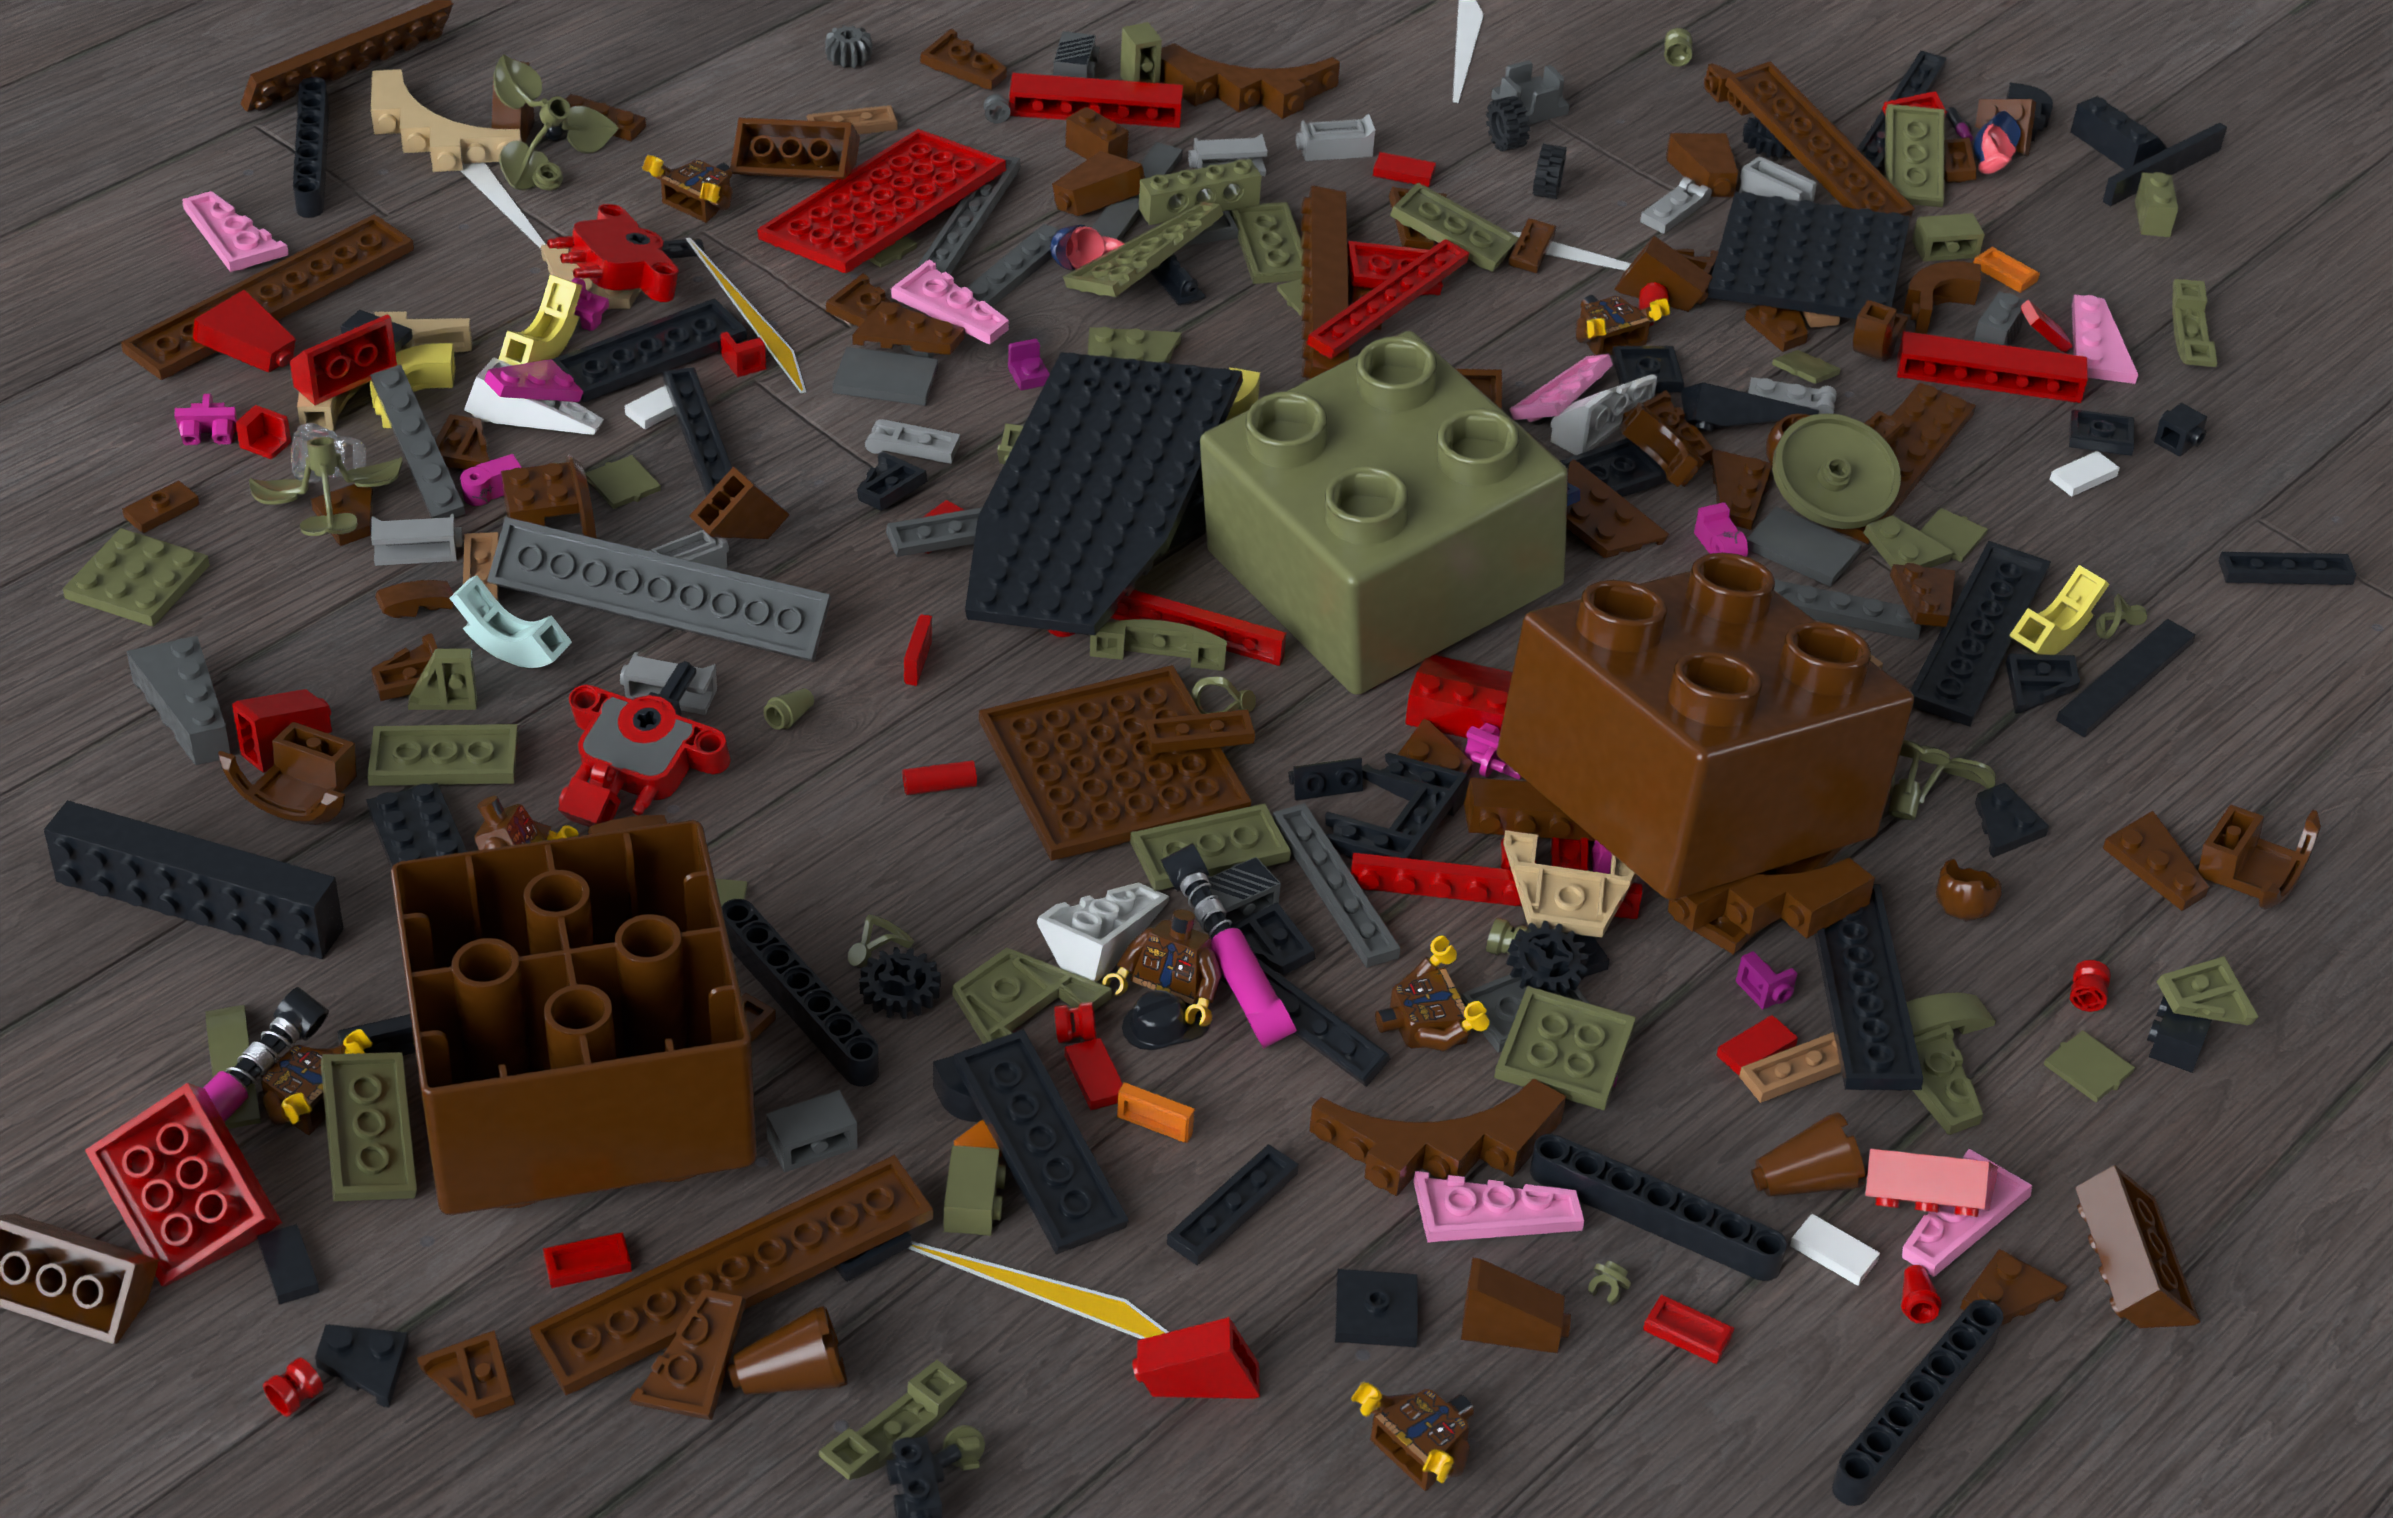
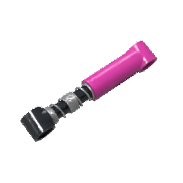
(1234, 955)
(295, 1019)

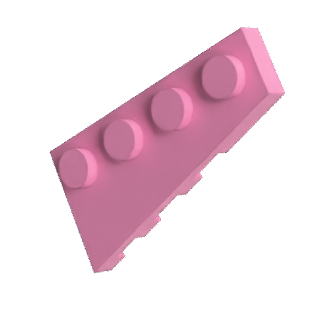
(942, 299)
(2100, 341)
(1478, 1211)

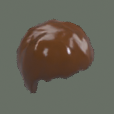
(1967, 892)

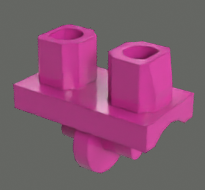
(589, 307)
(206, 418)
(1482, 749)

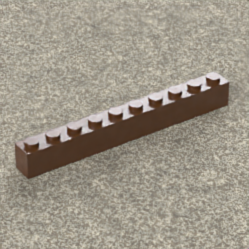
(1323, 271)

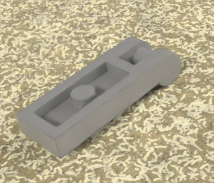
(1676, 205)
(1820, 399)
(912, 441)

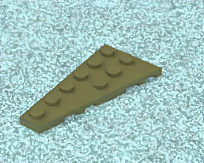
(1130, 262)
(1133, 344)

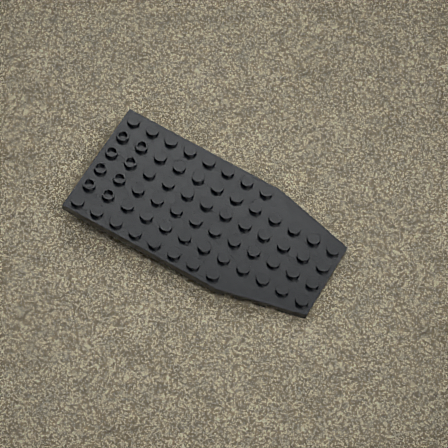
(1092, 489)

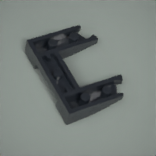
(1431, 796)

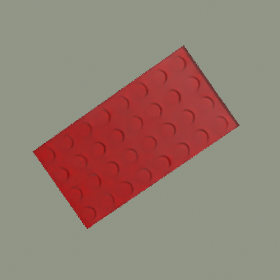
(881, 200)

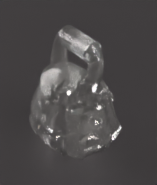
(311, 430)

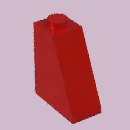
(246, 333)
(265, 717)
(1198, 1363)

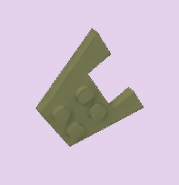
(1017, 987)

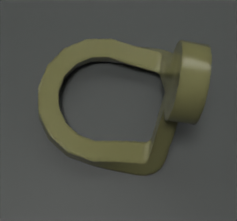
(2133, 614)
(1243, 699)
(861, 951)

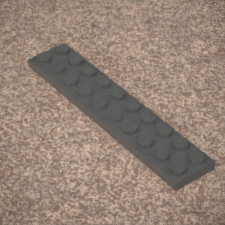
(659, 589)

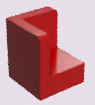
(743, 357)
(263, 432)

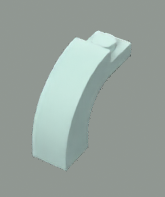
(503, 634)

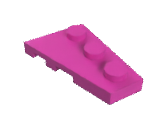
(534, 381)

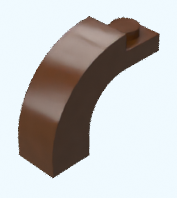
(1941, 284)
(1878, 330)
(1663, 444)

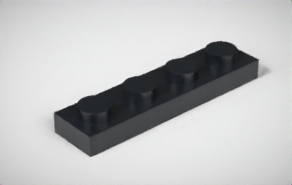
(2287, 568)
(1232, 1204)

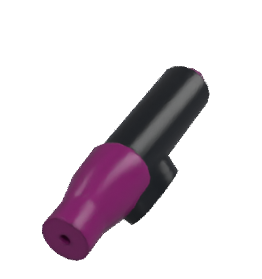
(1961, 127)

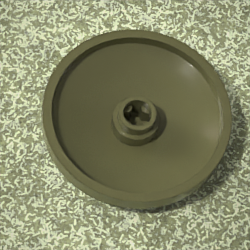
(1836, 471)

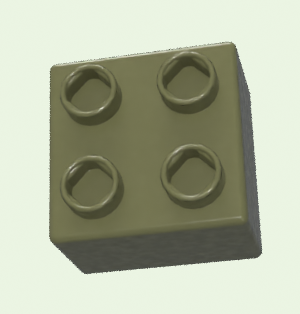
(1384, 510)

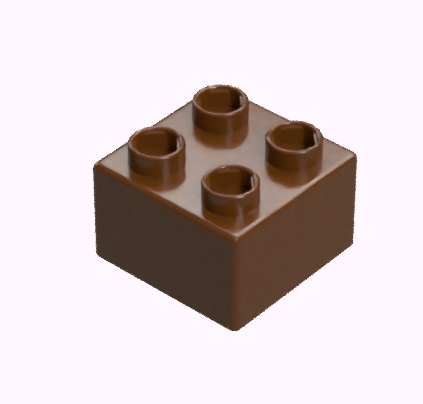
(1703, 724)
(575, 1016)

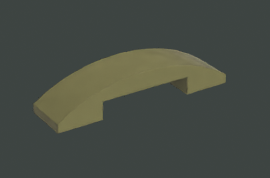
(2190, 323)
(1159, 638)
(1953, 1009)
(227, 1041)
(912, 1416)

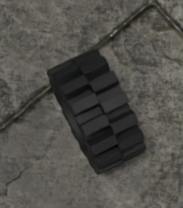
(1508, 123)
(1549, 171)

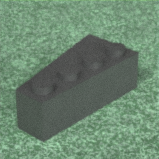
(183, 694)

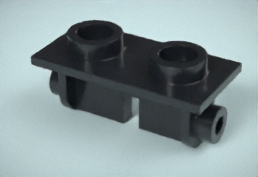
(1177, 281)
(1327, 778)

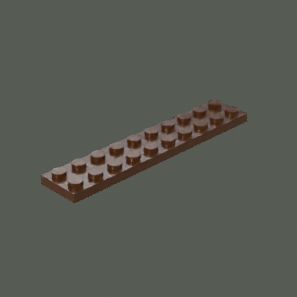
(278, 289)
(748, 1262)

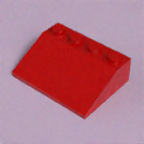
(1457, 695)
(182, 1184)

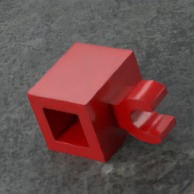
(591, 801)

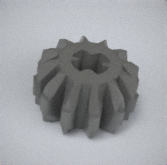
(848, 46)

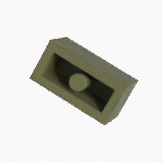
(1140, 54)
(2156, 204)
(1948, 237)
(972, 1190)

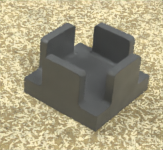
(1539, 96)

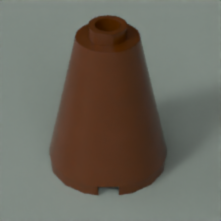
(1812, 1161)
(792, 1358)

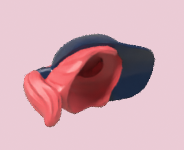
(1996, 143)
(1079, 245)

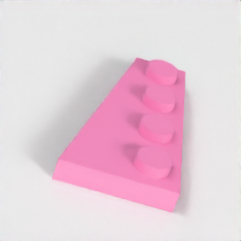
(232, 235)
(1562, 390)
(1945, 1236)

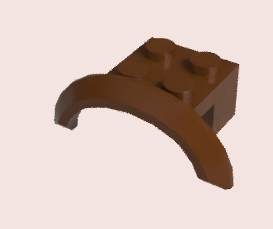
(549, 492)
(305, 776)
(2251, 865)

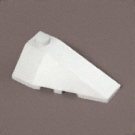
(531, 413)
(1599, 415)
(1096, 932)

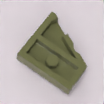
(1904, 544)
(446, 682)
(2208, 992)

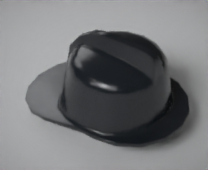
(1160, 1022)

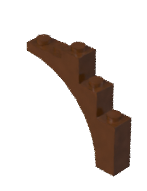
(1244, 87)
(1801, 899)
(1397, 1149)

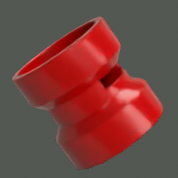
(2090, 985)
(1084, 1022)
(293, 1386)

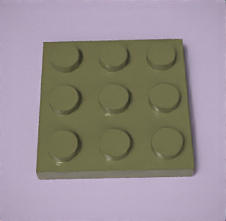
(136, 577)
(1565, 1047)

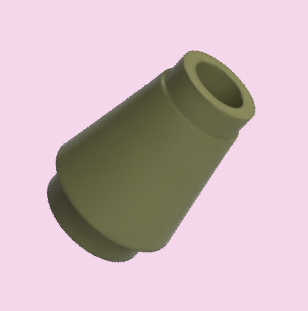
(786, 709)

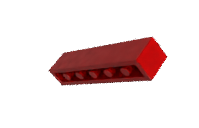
(1114, 99)
(1992, 367)

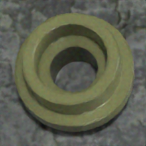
(547, 176)

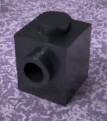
(2180, 429)

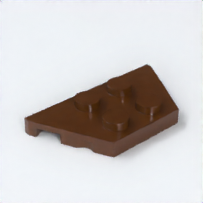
(1606, 518)

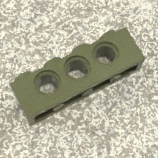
(1228, 184)

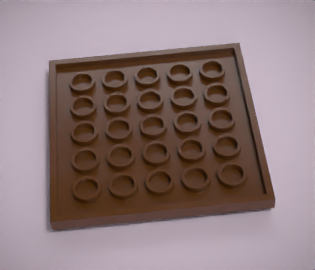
(1088, 767)

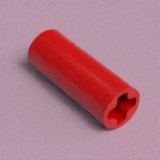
(939, 777)

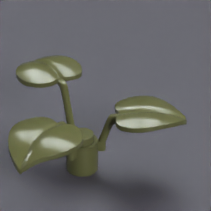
(521, 84)
(323, 461)
(1907, 795)

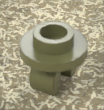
(1610, 1275)
(970, 1444)

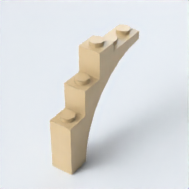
(423, 131)
(424, 332)

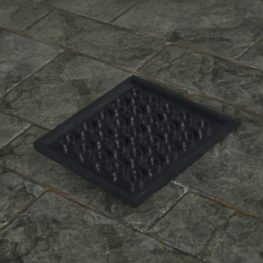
(1808, 255)

